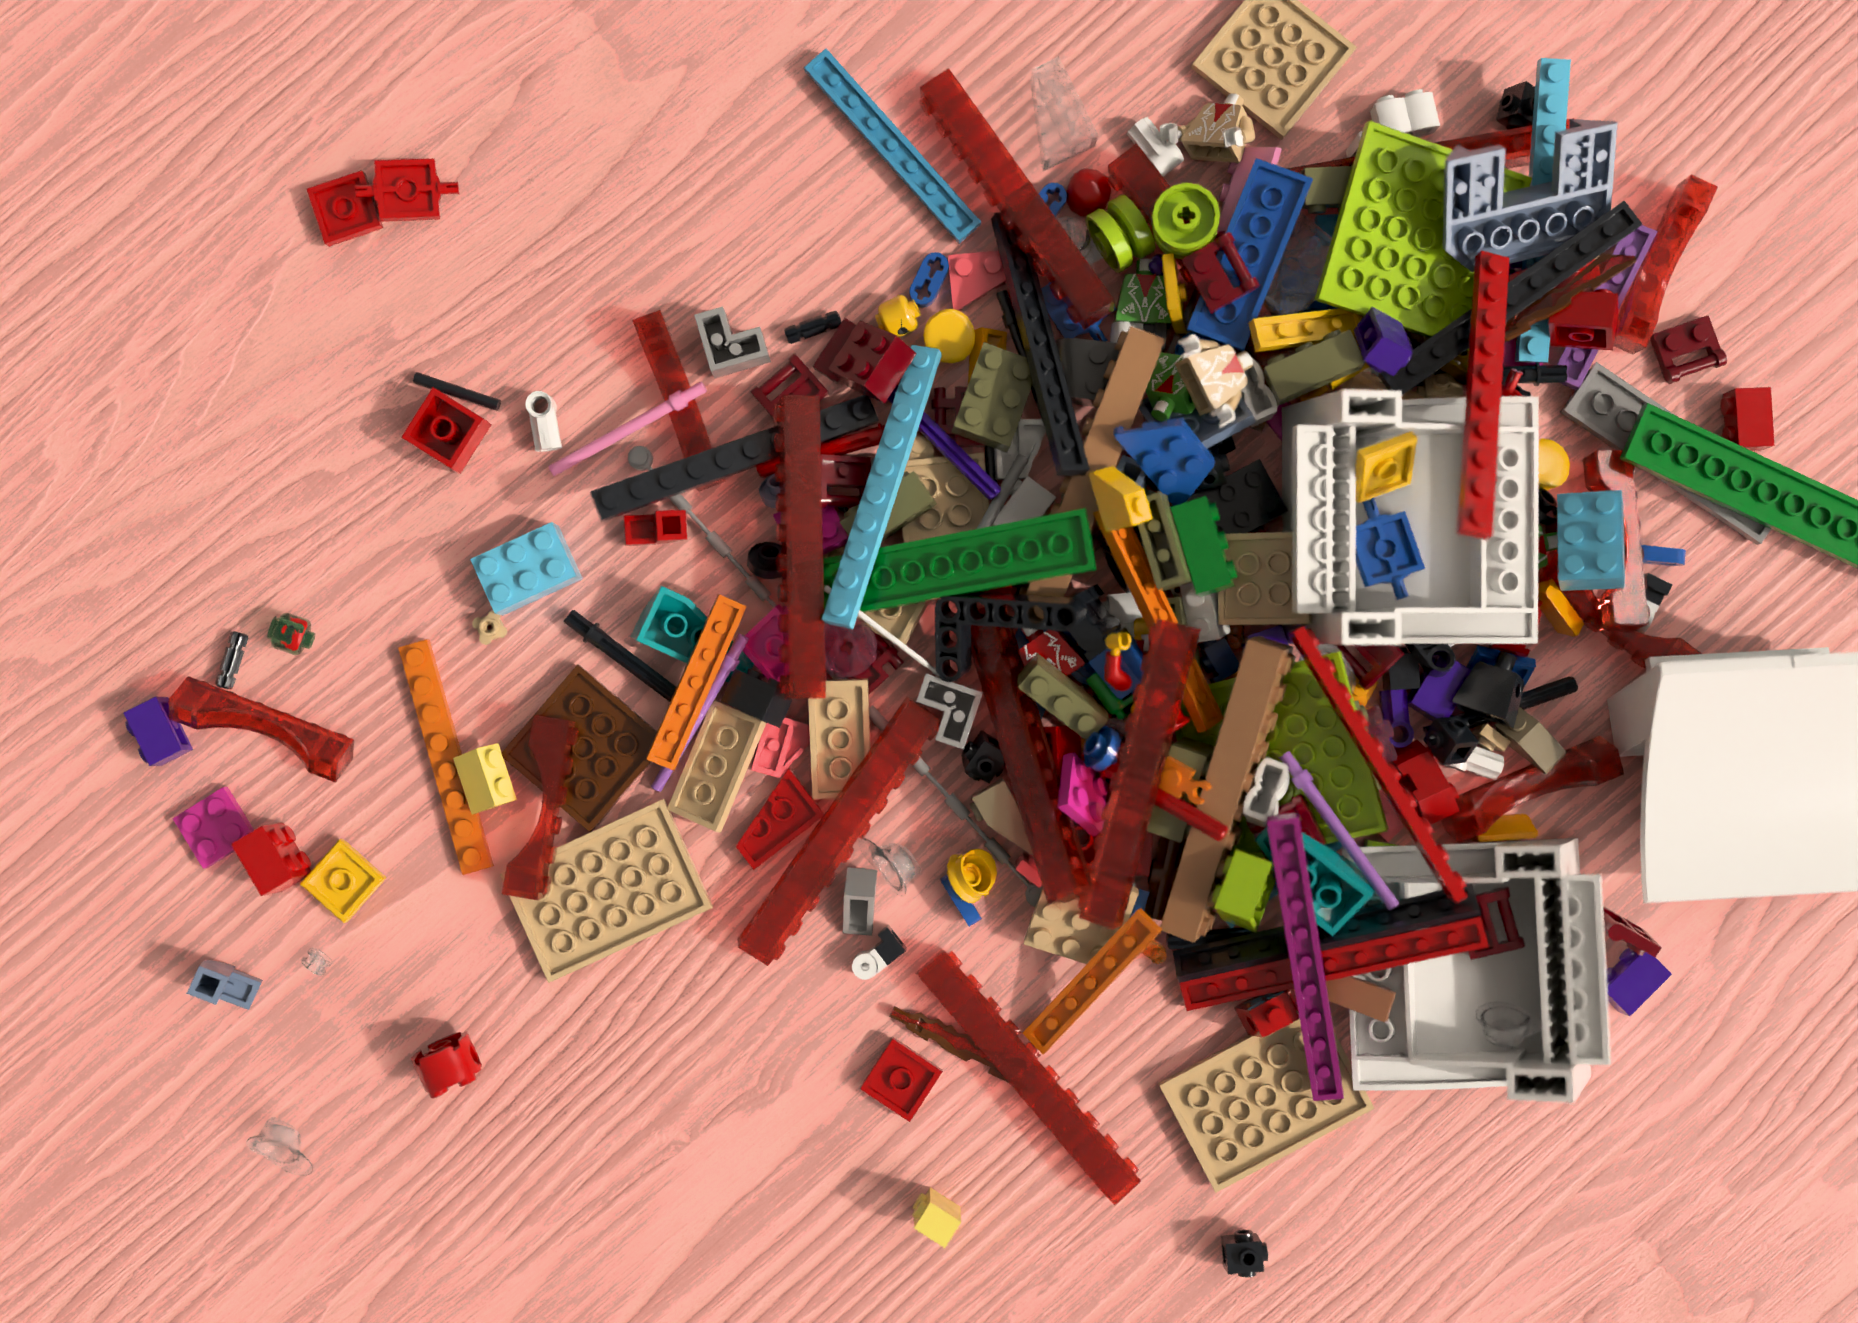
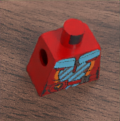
(1267, 1013)

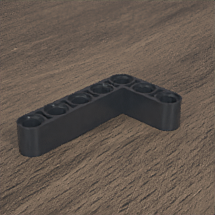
(995, 616)

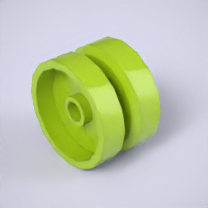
(1182, 203)
(1120, 233)

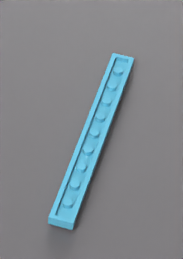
(1548, 118)
(881, 489)

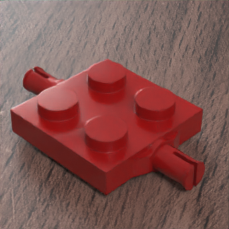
(407, 189)

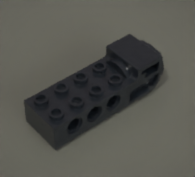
(1242, 503)

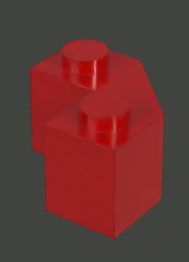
(1426, 782)

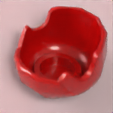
(1088, 191)

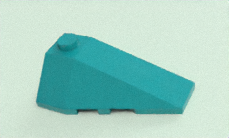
(673, 627)
(1335, 882)

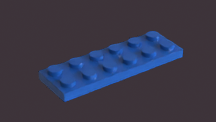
(1261, 233)

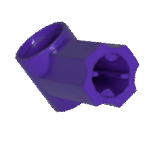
(1395, 709)

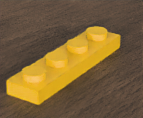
(1300, 328)

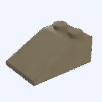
(1001, 813)

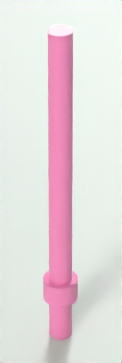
(675, 402)

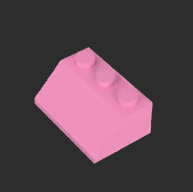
(1240, 171)

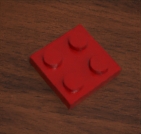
(340, 212)
(901, 1079)

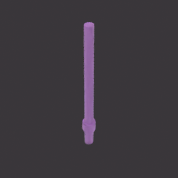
(728, 664)
(1303, 780)

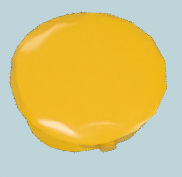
(951, 334)
(1552, 464)
(972, 874)

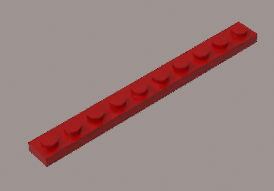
(1483, 396)
(1384, 773)
(1339, 963)

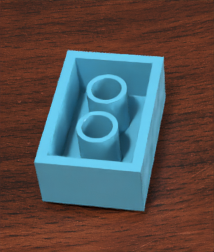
(1591, 540)
(526, 569)

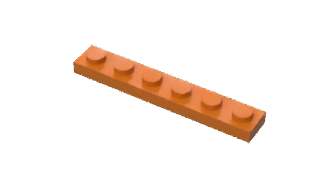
(696, 682)
(1092, 981)

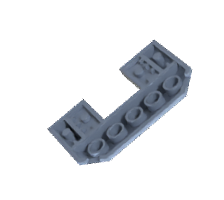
(1532, 218)

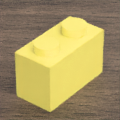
(484, 778)
(936, 1217)

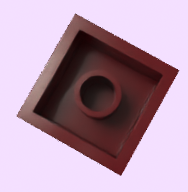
(872, 361)

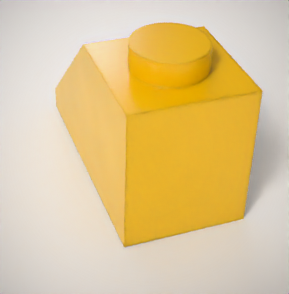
(1119, 499)

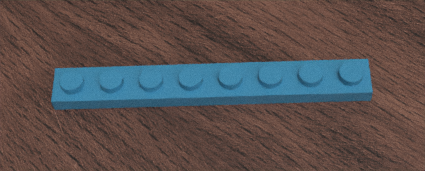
(892, 146)

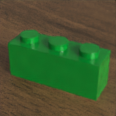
(1204, 546)

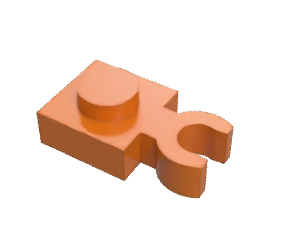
(1178, 780)

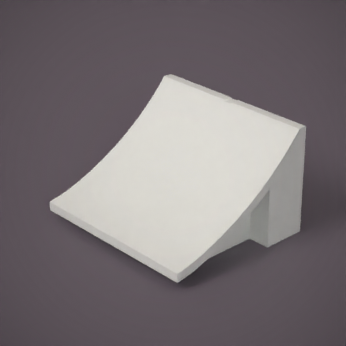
(1469, 585)
(1744, 773)
(1556, 977)

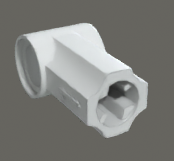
(1162, 154)
(545, 424)
(1482, 763)

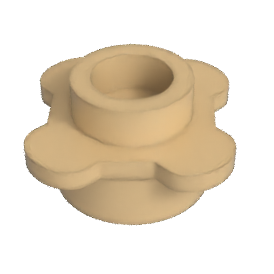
(498, 629)

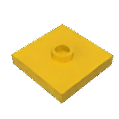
(1175, 293)
(1385, 466)
(343, 880)

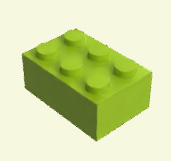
(1244, 890)

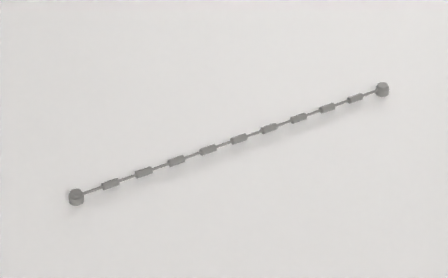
(642, 459)

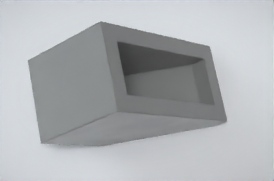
(859, 901)

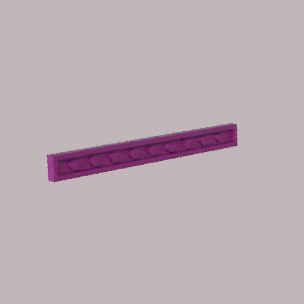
(1305, 956)

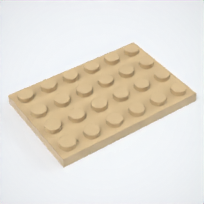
(612, 892)
(1256, 1104)

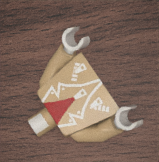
(1215, 133)
(1213, 376)

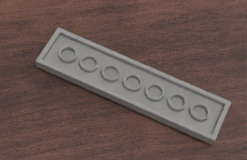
(1609, 409)

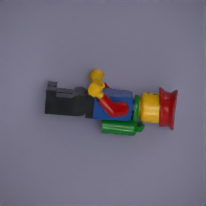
(1112, 654)

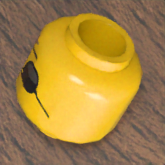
(898, 316)

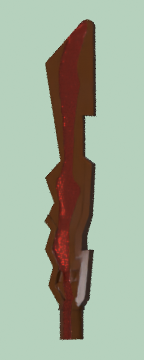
(1594, 275)
(946, 1036)

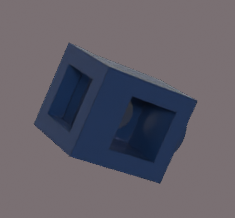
(1218, 659)

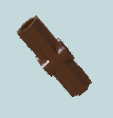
(1162, 876)

